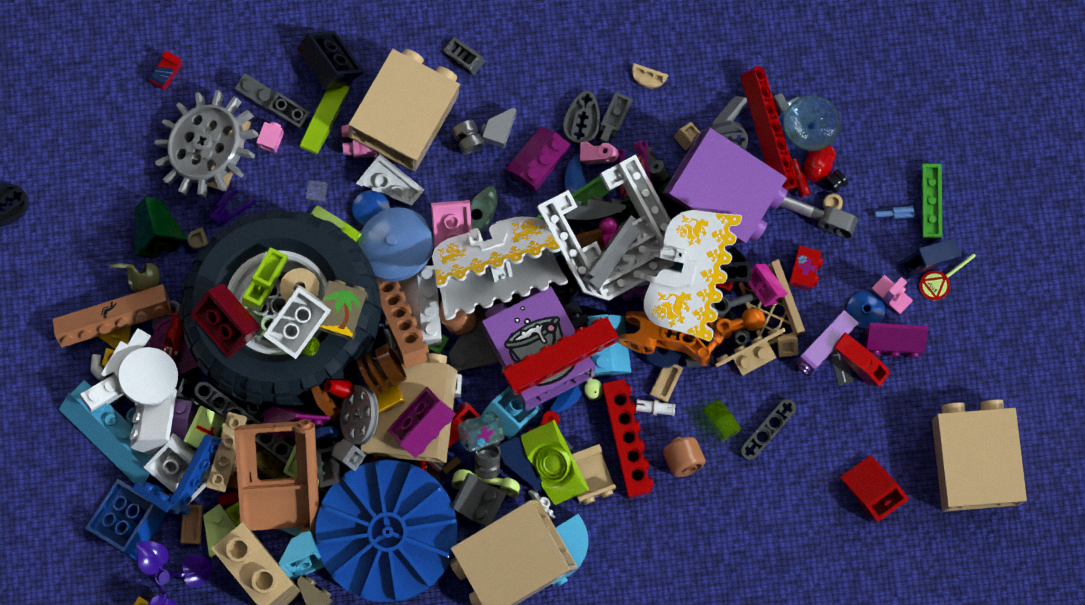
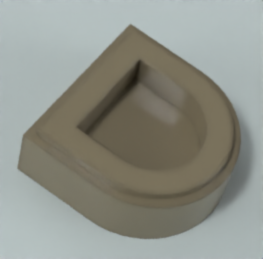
(197, 239)

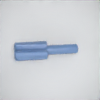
(897, 212)

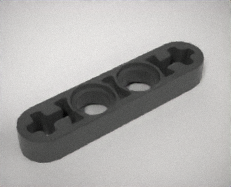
(766, 428)

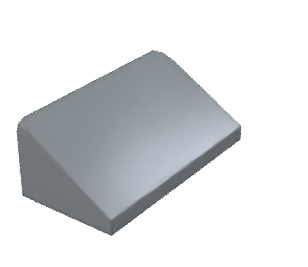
(731, 110)

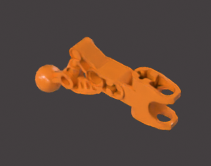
(654, 336)

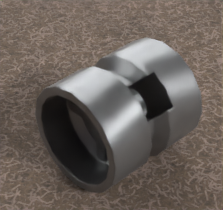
(467, 135)
(487, 461)

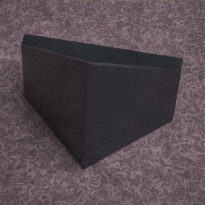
(738, 269)

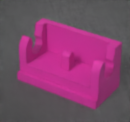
(766, 285)

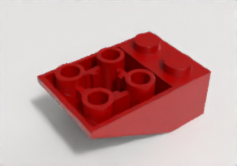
(874, 489)

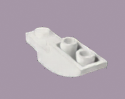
(102, 393)

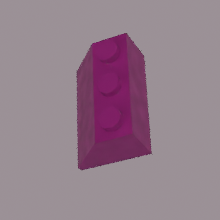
(538, 158)
(896, 339)
(421, 422)

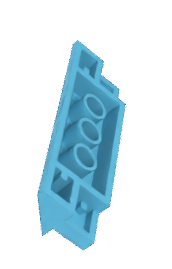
(109, 433)

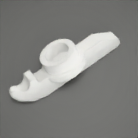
(545, 502)

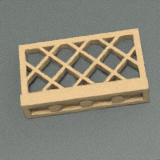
(788, 304)

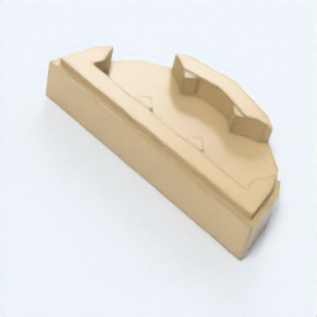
(648, 77)

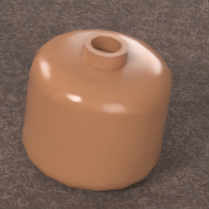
(462, 323)
(684, 456)

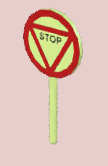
(936, 285)

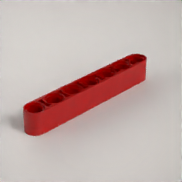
(768, 124)

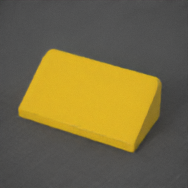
(389, 399)

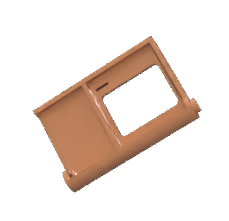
(278, 501)

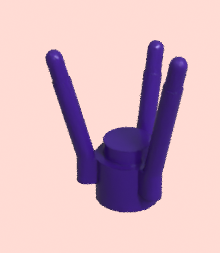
(218, 211)

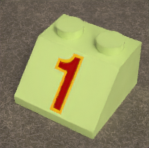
(204, 423)

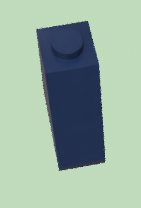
(930, 258)

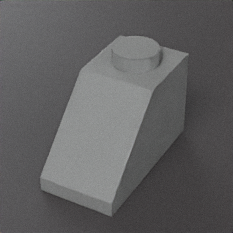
(498, 128)
(348, 454)

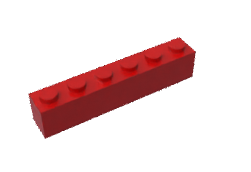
(560, 356)

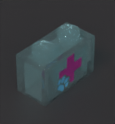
(481, 431)

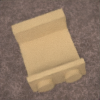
(594, 473)

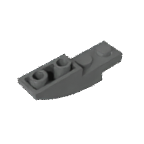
(271, 101)
(595, 209)

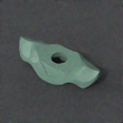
(486, 203)

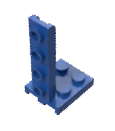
(190, 481)

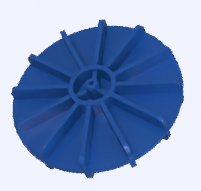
(386, 531)

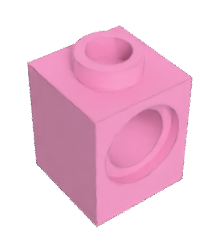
(270, 137)

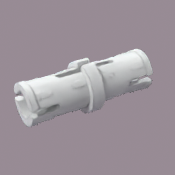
(655, 407)

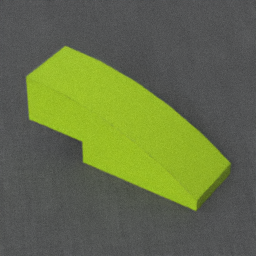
(264, 280)

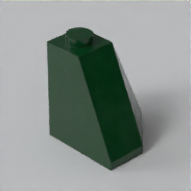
(155, 229)

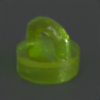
(311, 347)

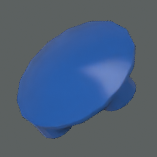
(369, 204)

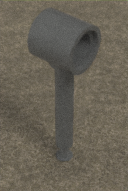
(727, 304)

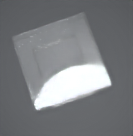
(317, 191)

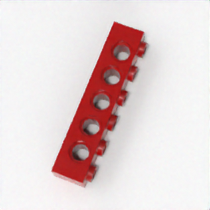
(621, 389)

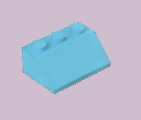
(615, 358)

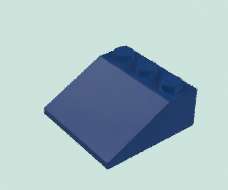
(125, 519)

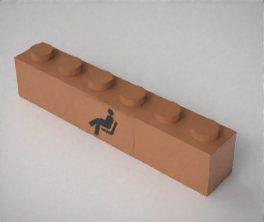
(112, 315)

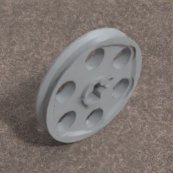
(356, 410)

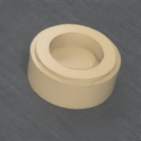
(833, 200)

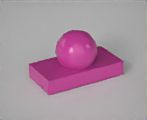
(608, 227)

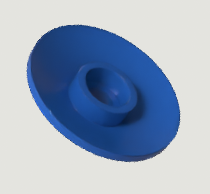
(856, 310)

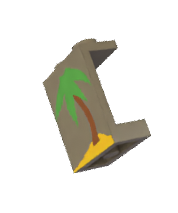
(345, 308)

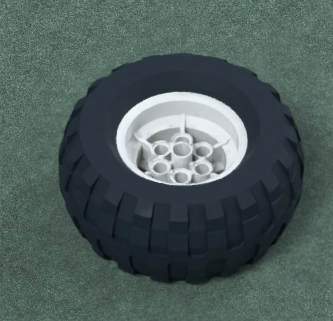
(260, 369)

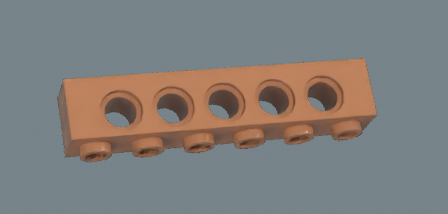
(401, 324)

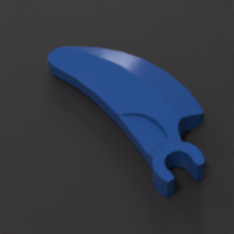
(573, 176)
(568, 398)

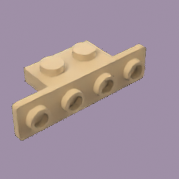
(225, 458)

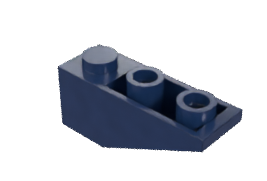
(516, 461)

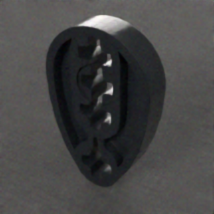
(19, 208)

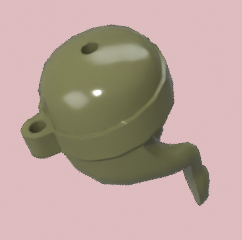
(146, 279)

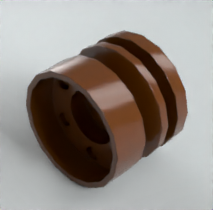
(384, 368)

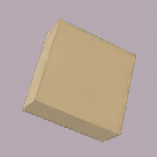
(787, 345)

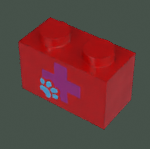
(805, 268)

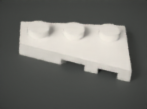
(388, 179)

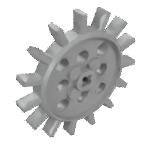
(206, 143)

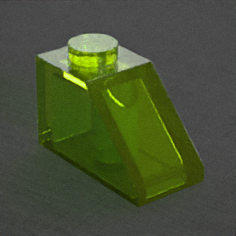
(722, 420)

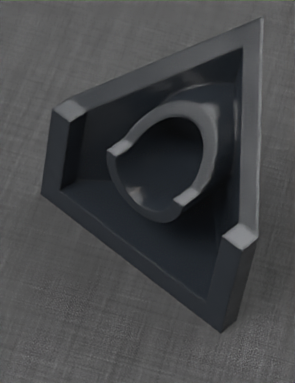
(568, 292)

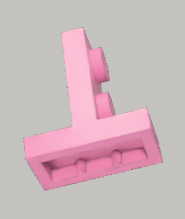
(892, 293)

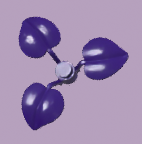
(150, 560)

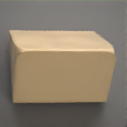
(686, 134)

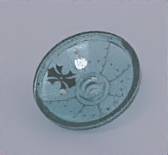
(813, 111)

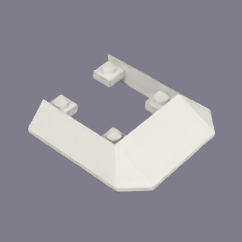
(639, 256)

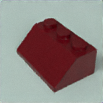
(225, 320)

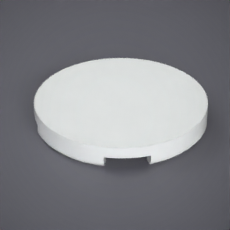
(148, 376)

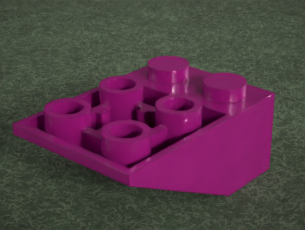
(287, 414)

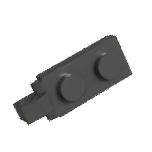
(614, 116)

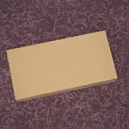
(666, 382)

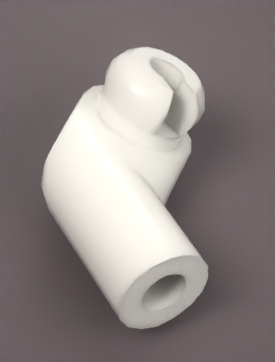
(96, 368)

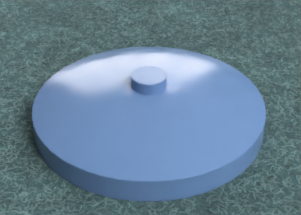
(396, 243)

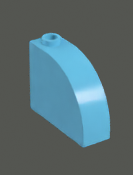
(576, 540)

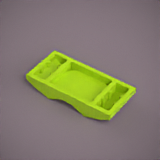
(553, 462)

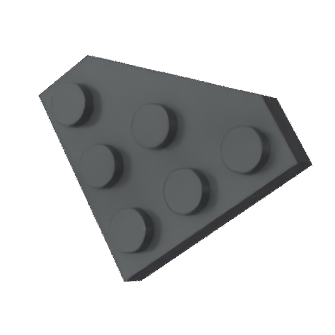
(473, 348)

